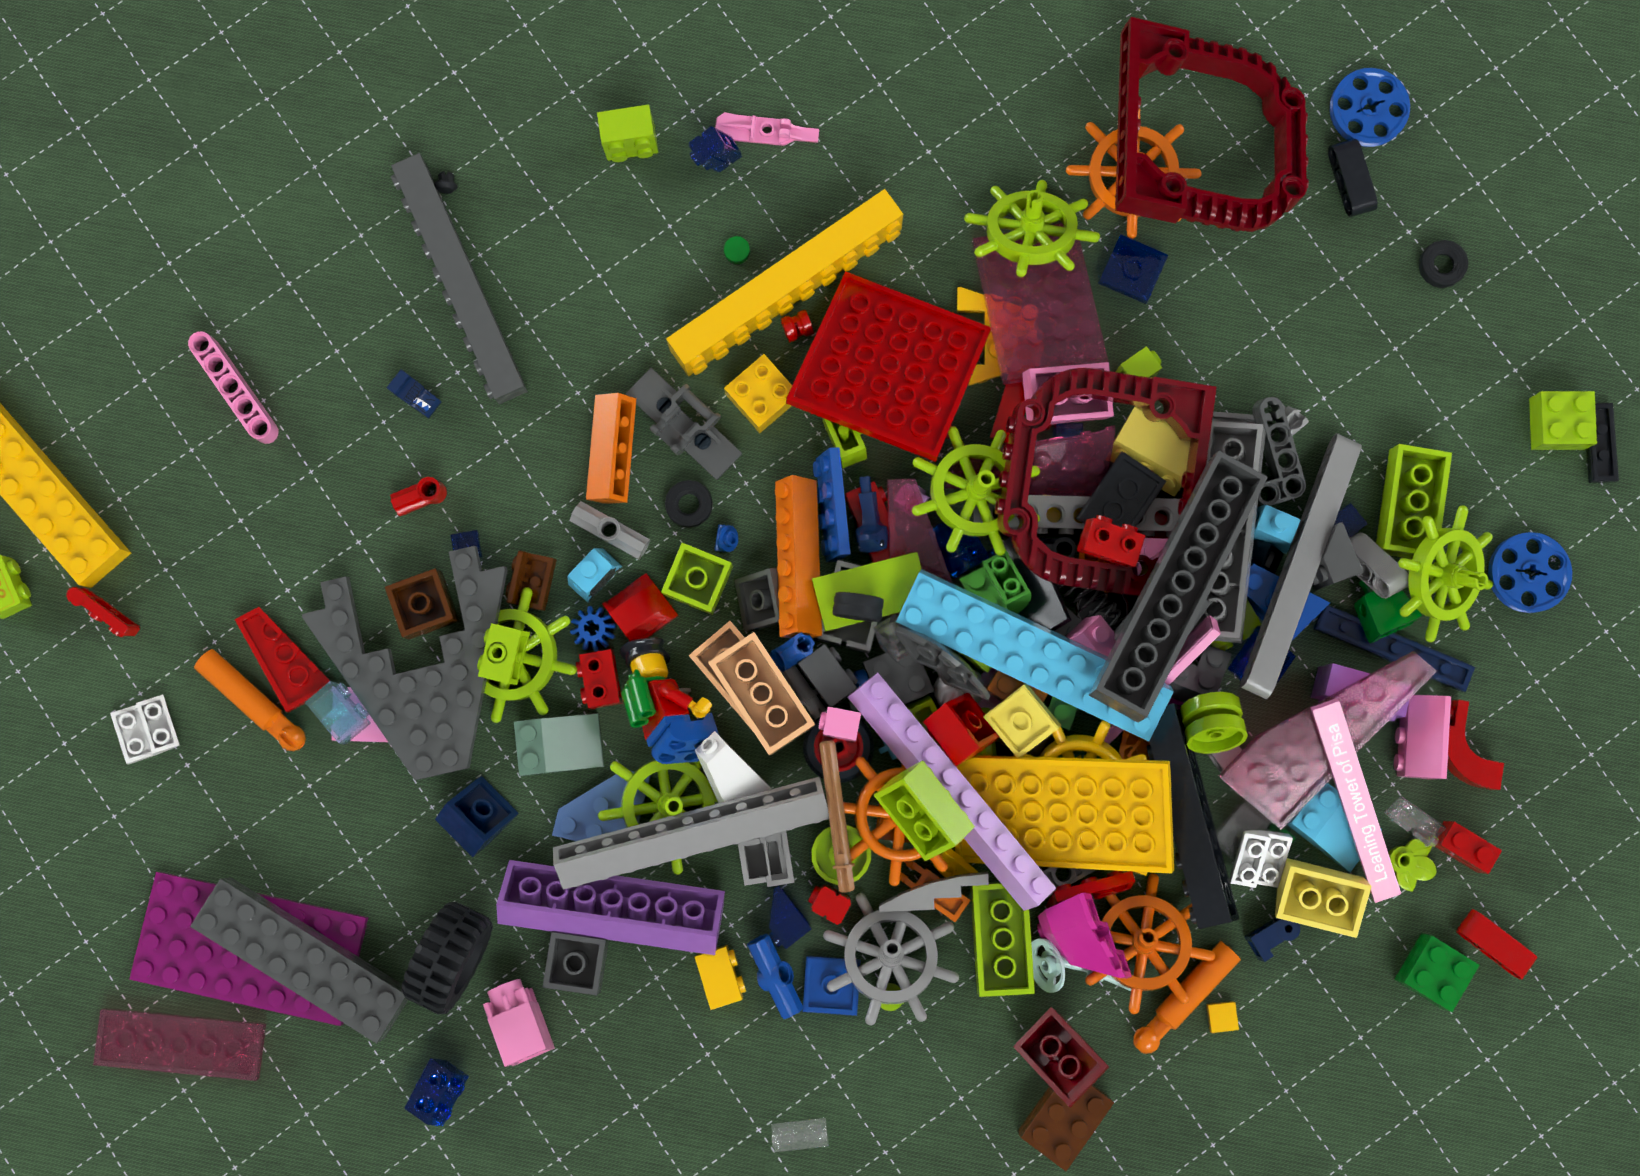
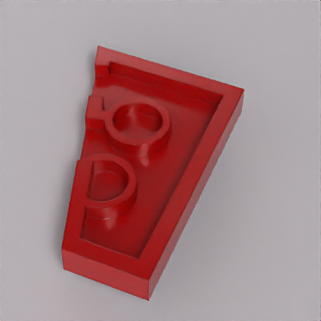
(1112, 884)

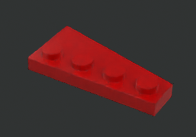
(283, 663)

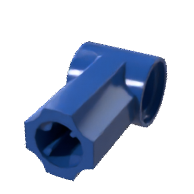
(792, 651)

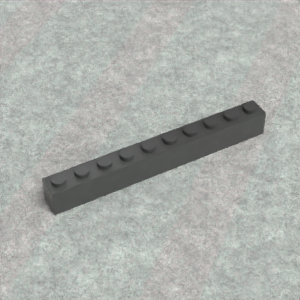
(459, 279)

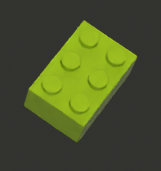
(924, 810)

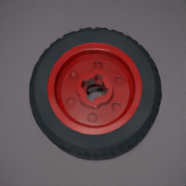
(846, 759)

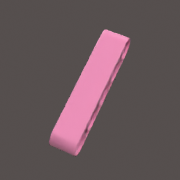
(224, 379)

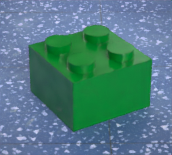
(1437, 972)

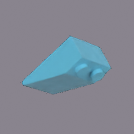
(1326, 827)

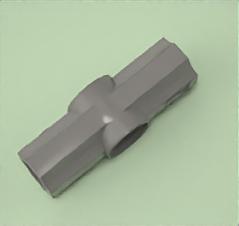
(596, 521)

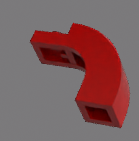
(1462, 760)

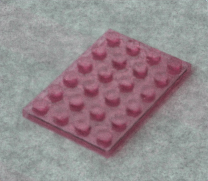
(1042, 316)

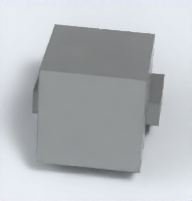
(766, 860)

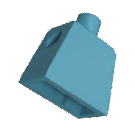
(1275, 527)

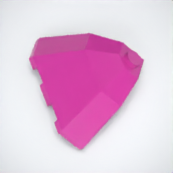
(1082, 937)

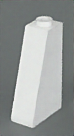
(727, 771)

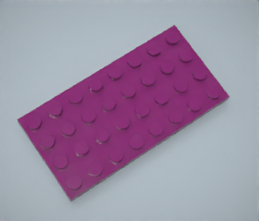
(187, 961)

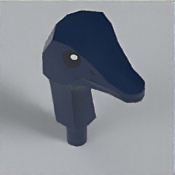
(872, 534)

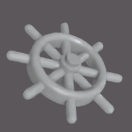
(891, 958)

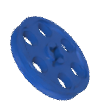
(1372, 96)
(1539, 564)

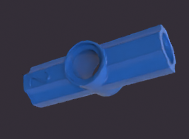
(775, 976)

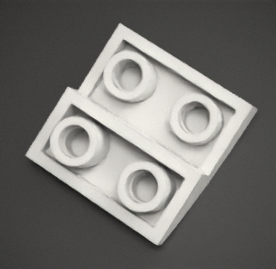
(145, 729)
(1260, 858)

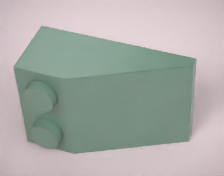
(558, 744)

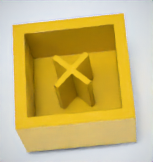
(760, 393)

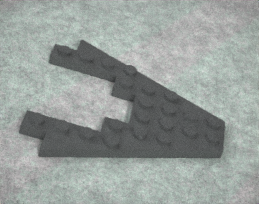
(427, 711)

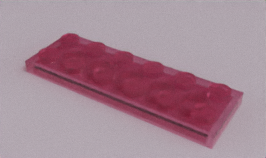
(179, 1044)

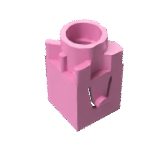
(517, 1023)

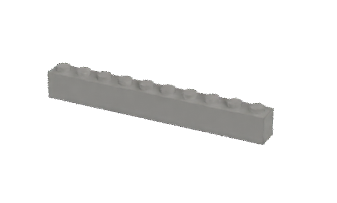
(690, 833)

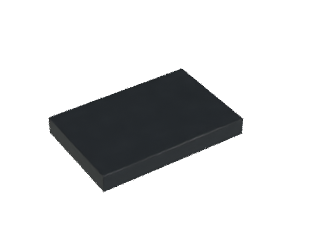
(1123, 493)

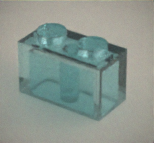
(338, 712)

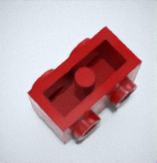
(1111, 542)
(603, 678)

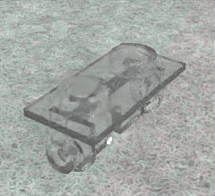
(1415, 820)
(799, 1135)

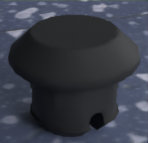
(445, 183)

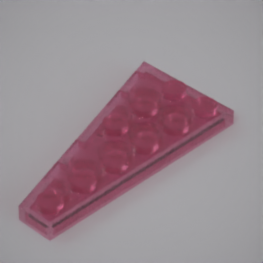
(1066, 464)

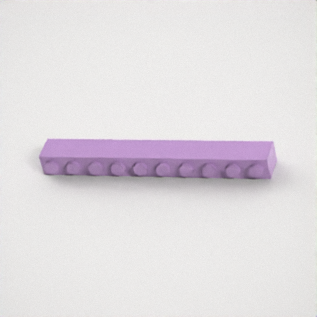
(989, 836)

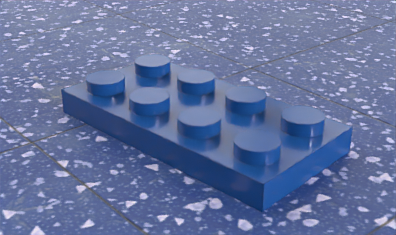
(832, 504)

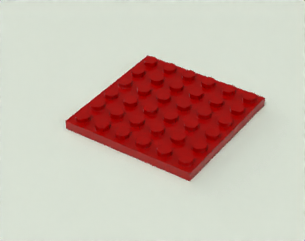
(889, 366)

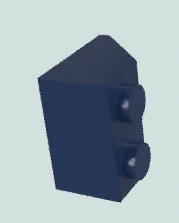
(476, 816)

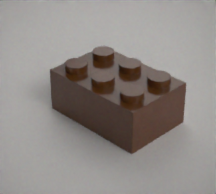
(1062, 1130)

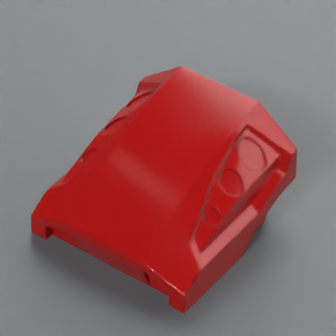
(640, 609)

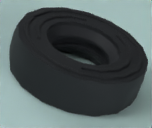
(1458, 258)
(684, 488)

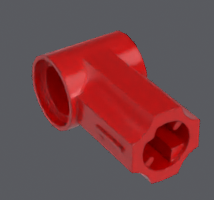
(416, 496)

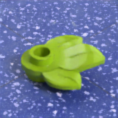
(1414, 865)

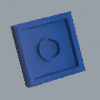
(817, 996)

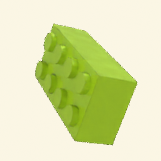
(1412, 489)
(1001, 942)

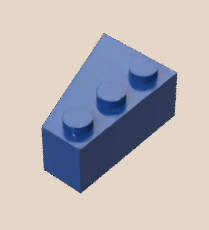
(1261, 589)

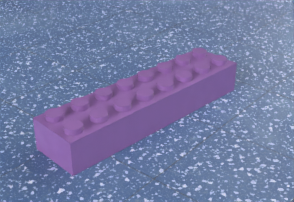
(612, 909)

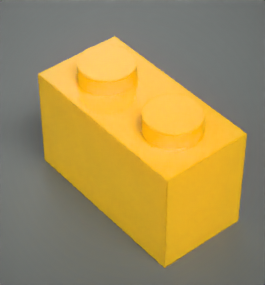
(720, 977)

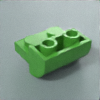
(999, 583)

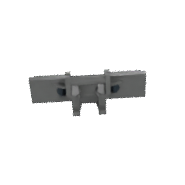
(677, 430)

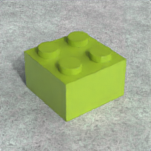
(627, 133)
(1563, 420)
(697, 578)

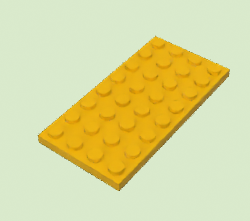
(1079, 810)

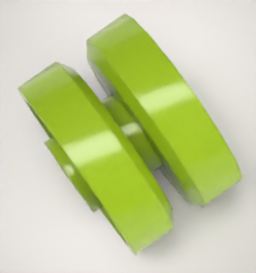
(1213, 722)
(824, 855)

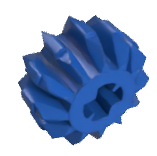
(585, 622)

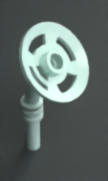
(1052, 965)

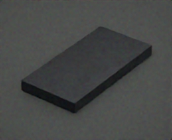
(1046, 601)

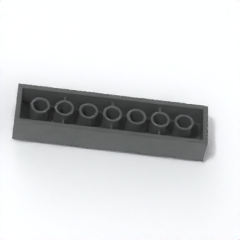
(301, 959)

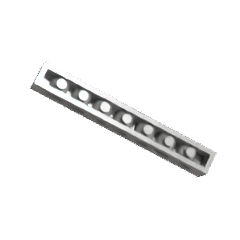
(1068, 504)

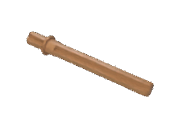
(837, 816)

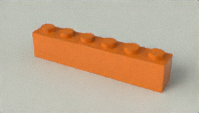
(797, 556)

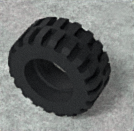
(447, 957)

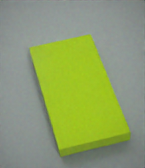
(884, 579)

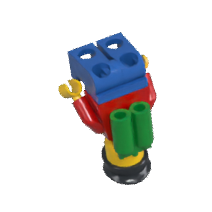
(661, 706)

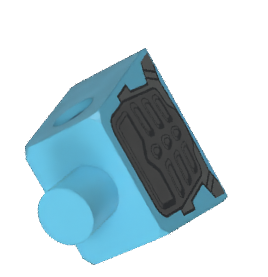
(593, 573)

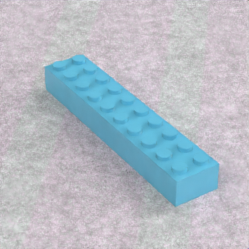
(1017, 648)

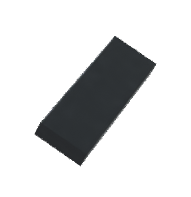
(1602, 457)

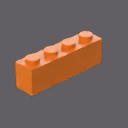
(611, 448)

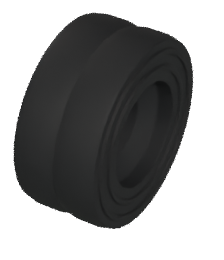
(858, 606)

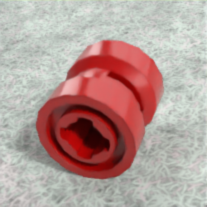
(797, 326)

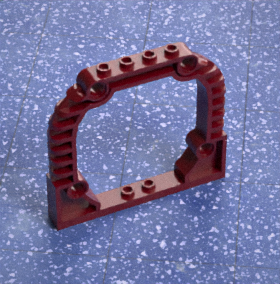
(1151, 193)
(1187, 411)

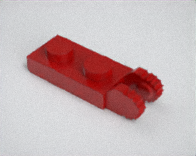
(102, 611)

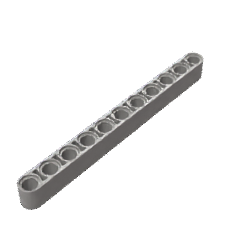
(1300, 567)

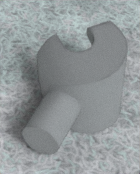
(1295, 419)

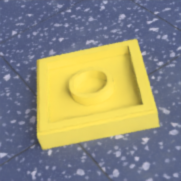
(1022, 720)

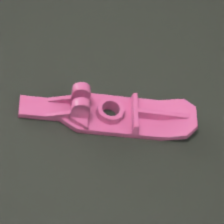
(750, 130)

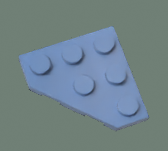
(580, 817)

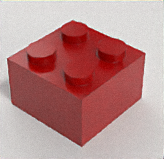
(961, 728)

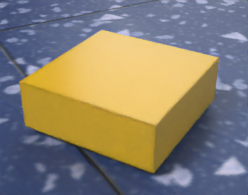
(1222, 1017)

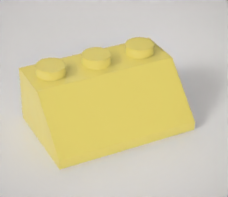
(1154, 447)
(1321, 897)

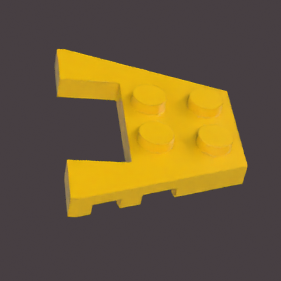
(974, 302)

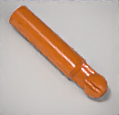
(250, 700)
(1198, 986)

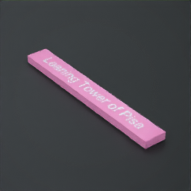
(1355, 799)

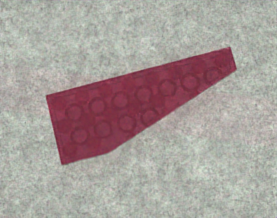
(1288, 762)

